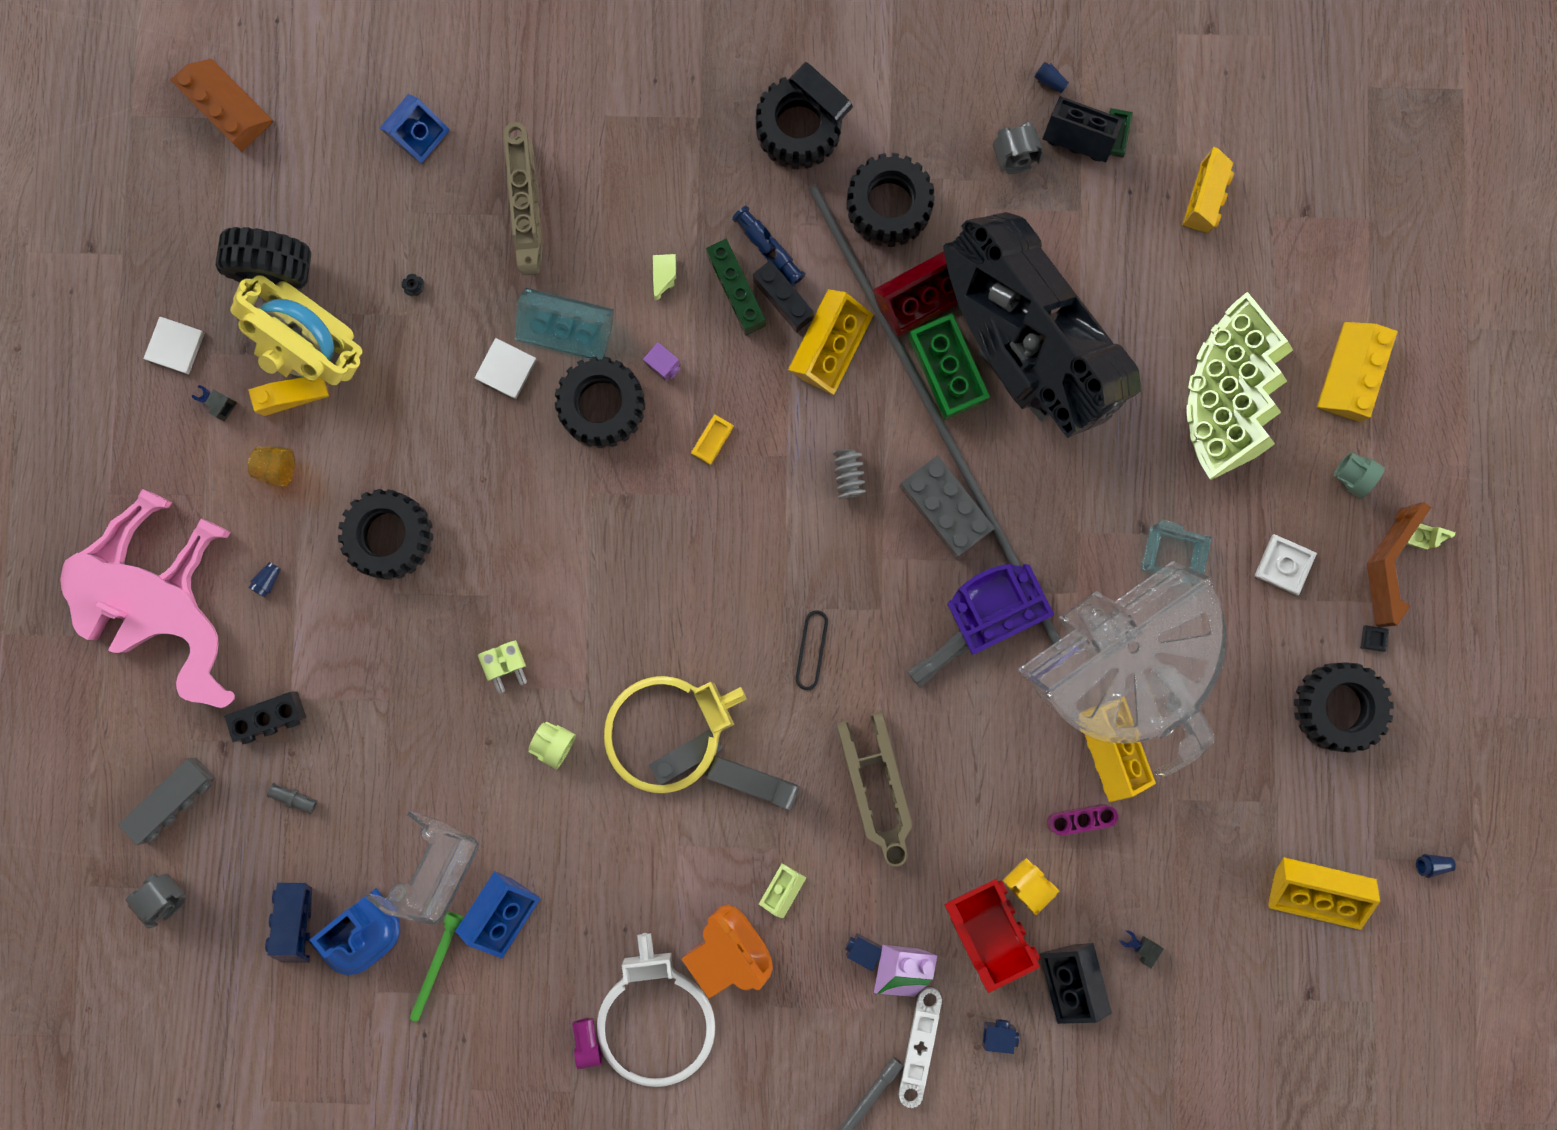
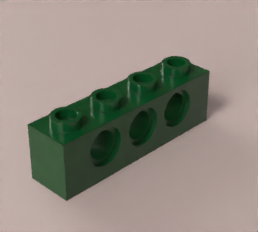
(736, 287)

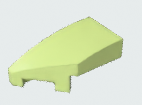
(663, 273)
(1429, 537)

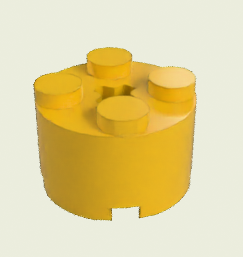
(1030, 886)

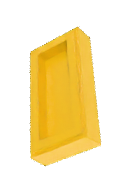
(712, 439)

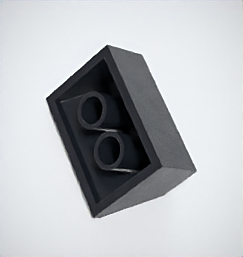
(1082, 129)
(1076, 984)

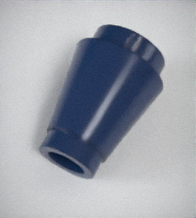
(1051, 77)
(265, 580)
(1434, 865)

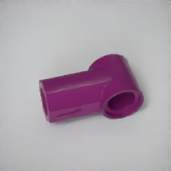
(587, 1050)

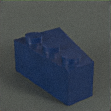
(289, 923)

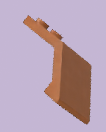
(1381, 566)

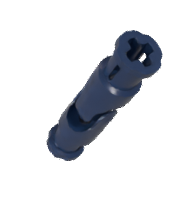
(761, 237)

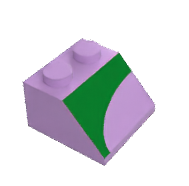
(904, 970)

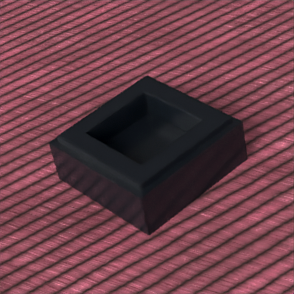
(1374, 638)

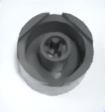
(1018, 148)
(156, 899)

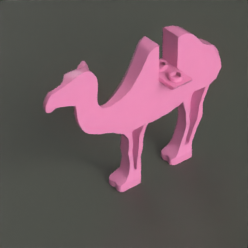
(150, 604)

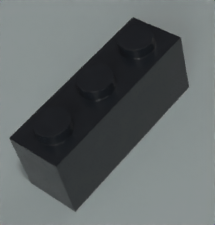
(783, 296)

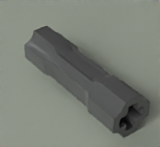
(926, 669)

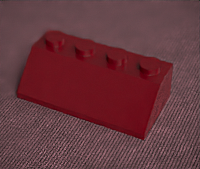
(916, 295)

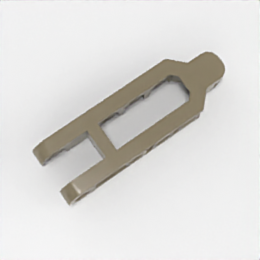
(523, 199)
(893, 840)

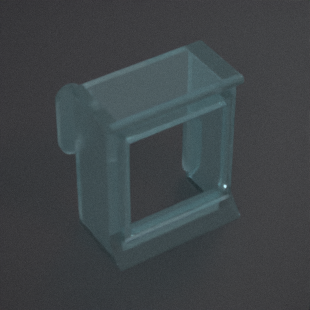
(1175, 530)

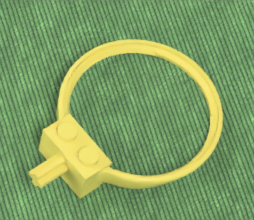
(715, 712)

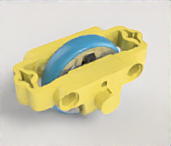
(294, 332)

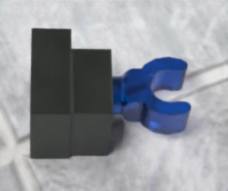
(220, 404)
(1146, 948)

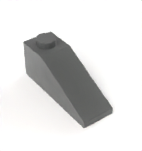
(682, 758)

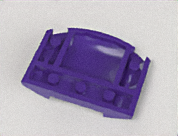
(998, 605)

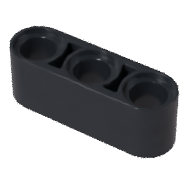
(820, 93)

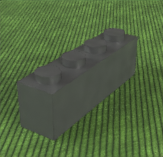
(167, 801)

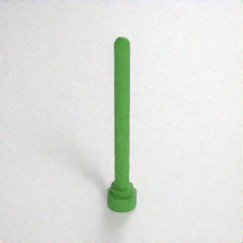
(452, 921)

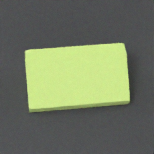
(782, 891)

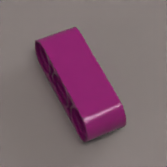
(1093, 819)

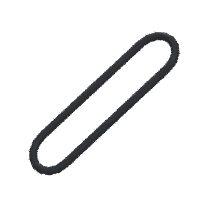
(802, 649)

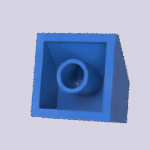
(414, 128)

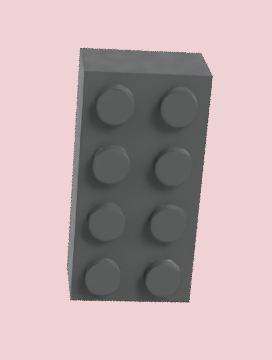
(946, 506)

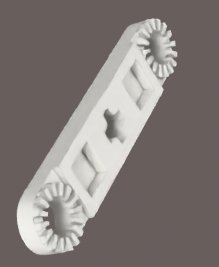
(917, 1064)

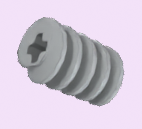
(848, 473)

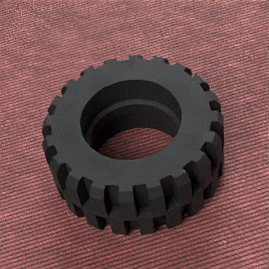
(786, 148)
(893, 171)
(256, 252)
(583, 377)
(356, 529)
(1373, 707)

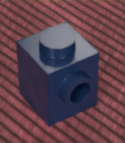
(1000, 1036)

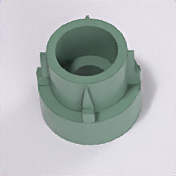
(1358, 474)

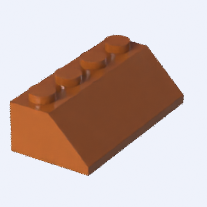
(222, 102)

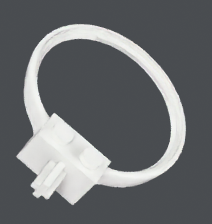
(649, 967)

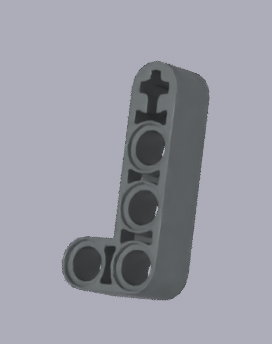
(753, 782)

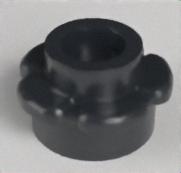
(416, 289)

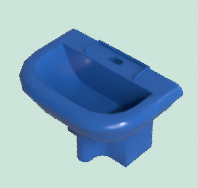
(359, 943)

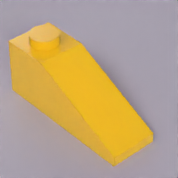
(286, 394)

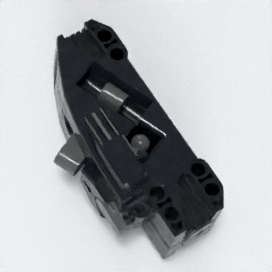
(1046, 360)

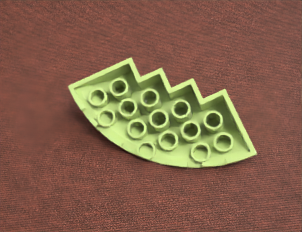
(1233, 388)

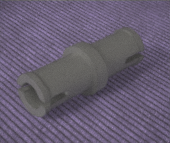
(292, 798)

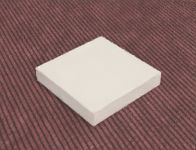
(174, 345)
(505, 368)
(1285, 564)

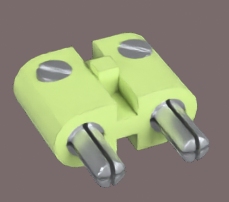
(502, 661)

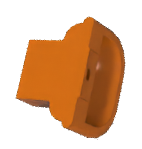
(729, 954)

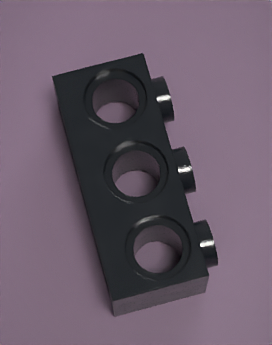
(254, 717)

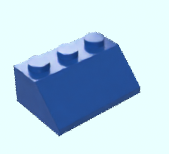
(497, 915)

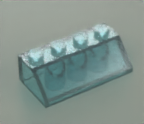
(563, 324)

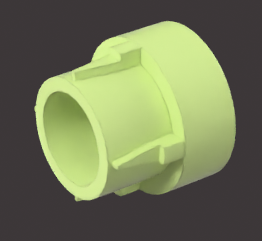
(551, 744)

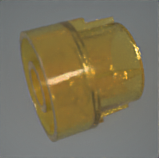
(272, 465)

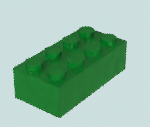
(948, 366)

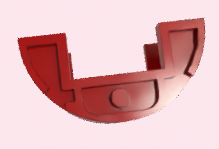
(992, 935)

